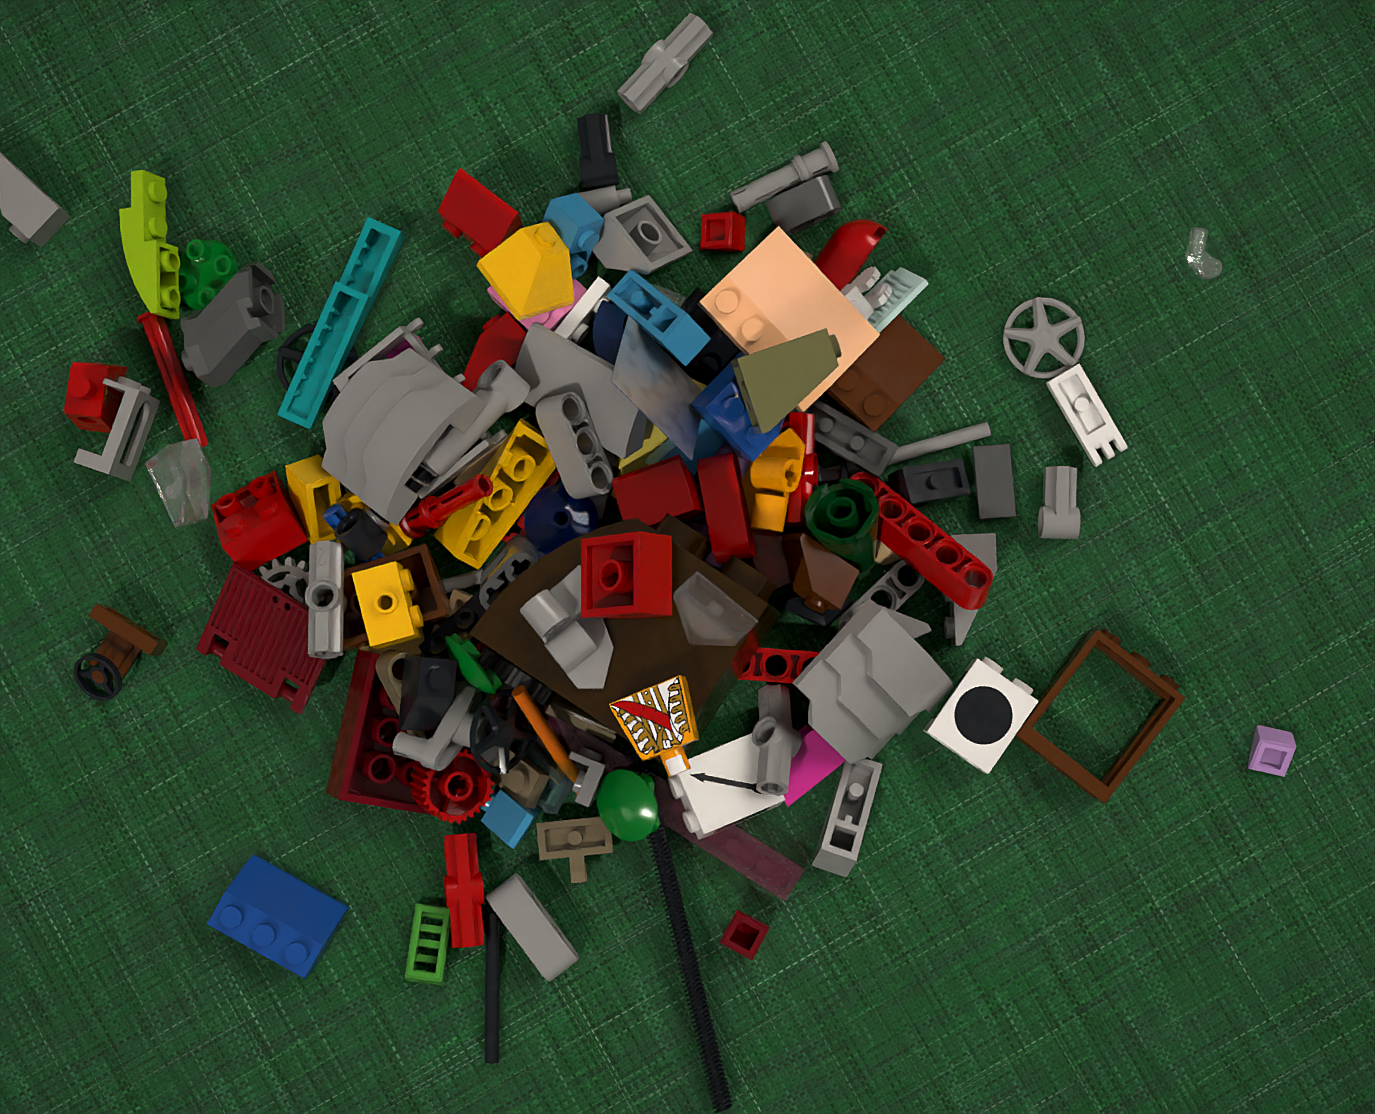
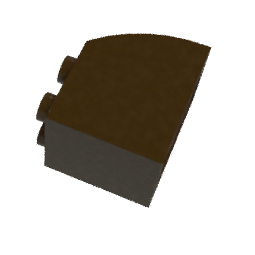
(644, 648)

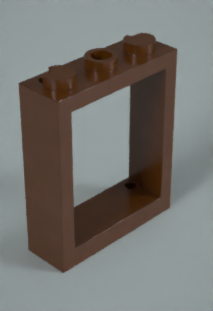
(1134, 665)

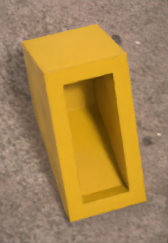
(312, 494)

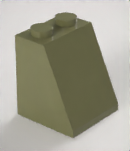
(783, 375)

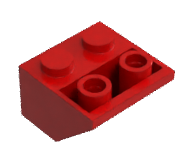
(258, 522)

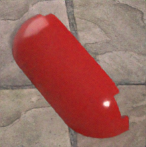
(848, 250)

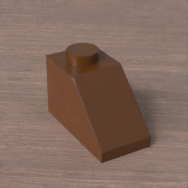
(817, 573)

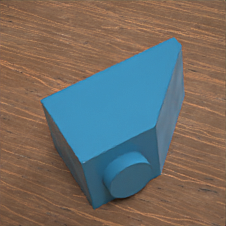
(508, 817)

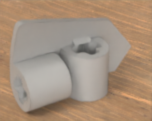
(575, 643)

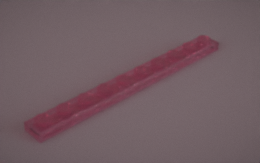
(729, 845)

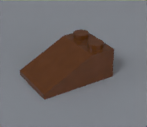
(885, 375)

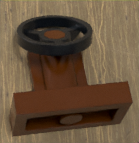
(115, 653)

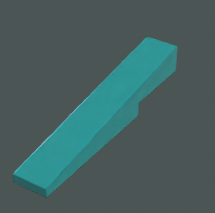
(341, 322)

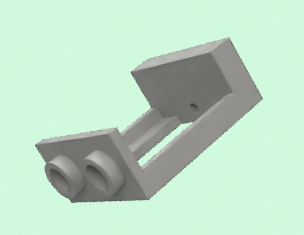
(109, 462)

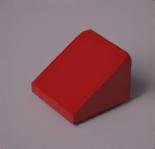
(723, 232)

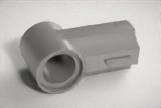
(1059, 515)

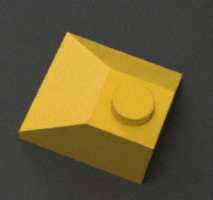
(530, 271)

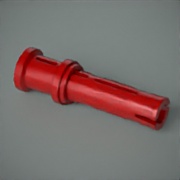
(434, 510)

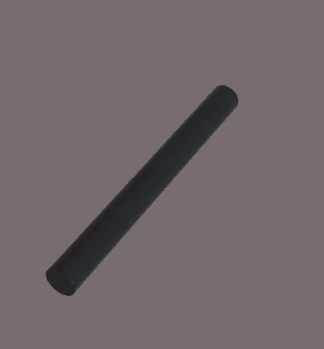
(492, 988)

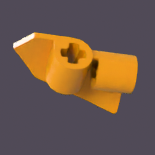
(771, 479)

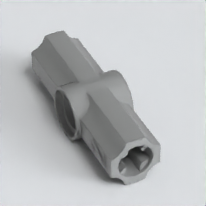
(665, 63)
(326, 577)

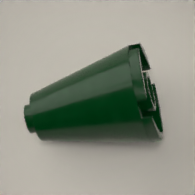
(845, 521)

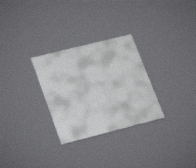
(657, 387)

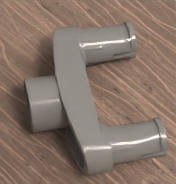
(451, 733)

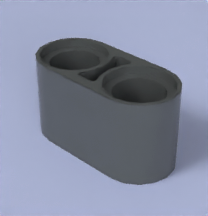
(804, 205)

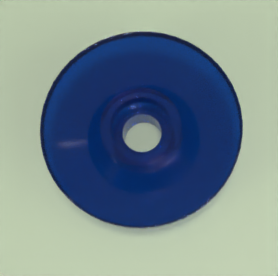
(541, 512)

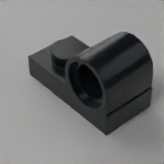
(930, 482)

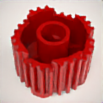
(455, 801)

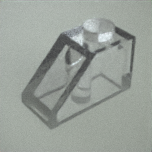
(182, 481)

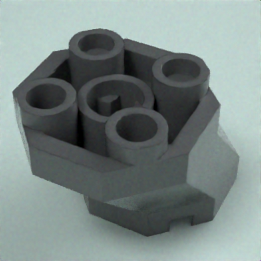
(232, 325)

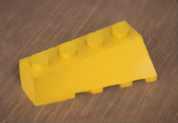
(517, 475)

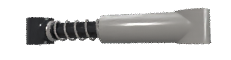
(502, 391)

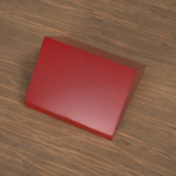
(657, 491)

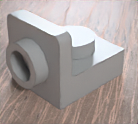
(588, 782)

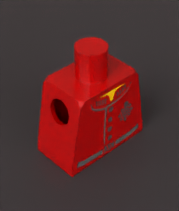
(90, 398)

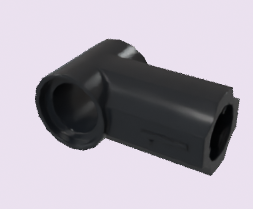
(597, 160)

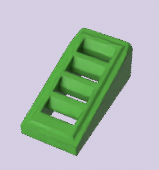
(423, 976)

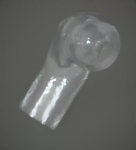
(1198, 259)

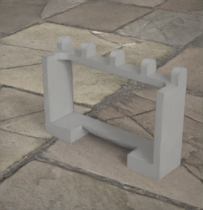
(385, 347)

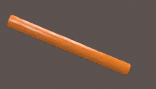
(545, 732)

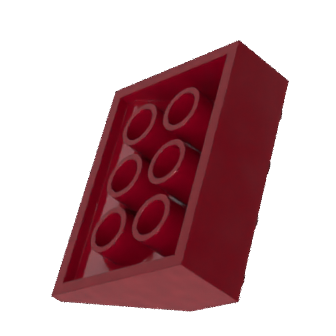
(364, 760)

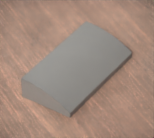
(560, 366)

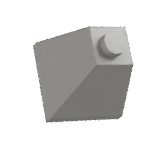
(639, 238)

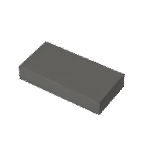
(993, 481)

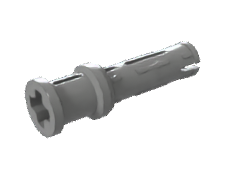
(797, 172)

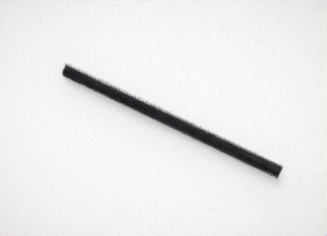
(686, 954)

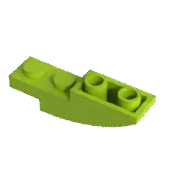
(149, 258)

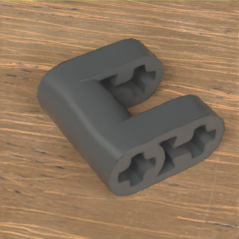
(515, 552)

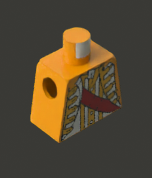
(660, 722)

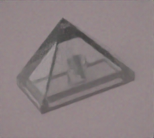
(710, 614)

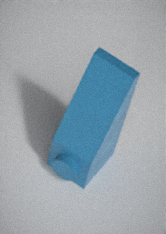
(659, 317)

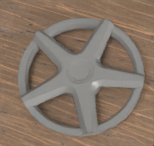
(1044, 337)

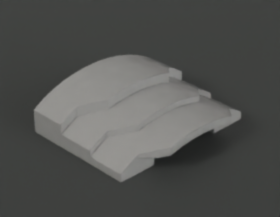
(389, 424)
(869, 684)

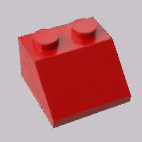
(477, 214)
(626, 576)

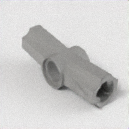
(775, 739)

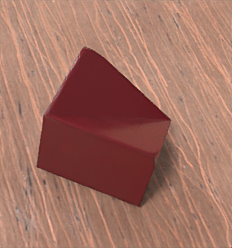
(744, 934)

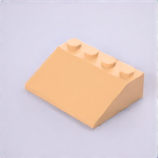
(784, 296)

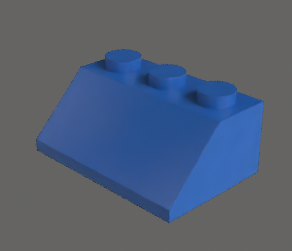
(278, 916)

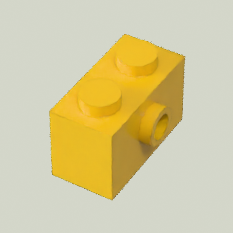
(387, 604)

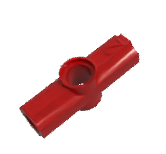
(804, 427)
(463, 890)

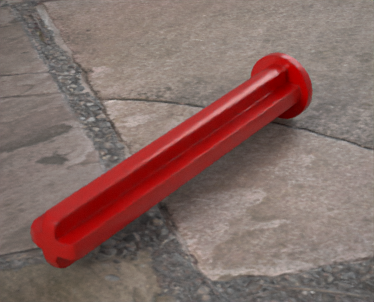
(173, 377)

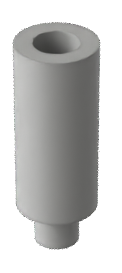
(606, 198)

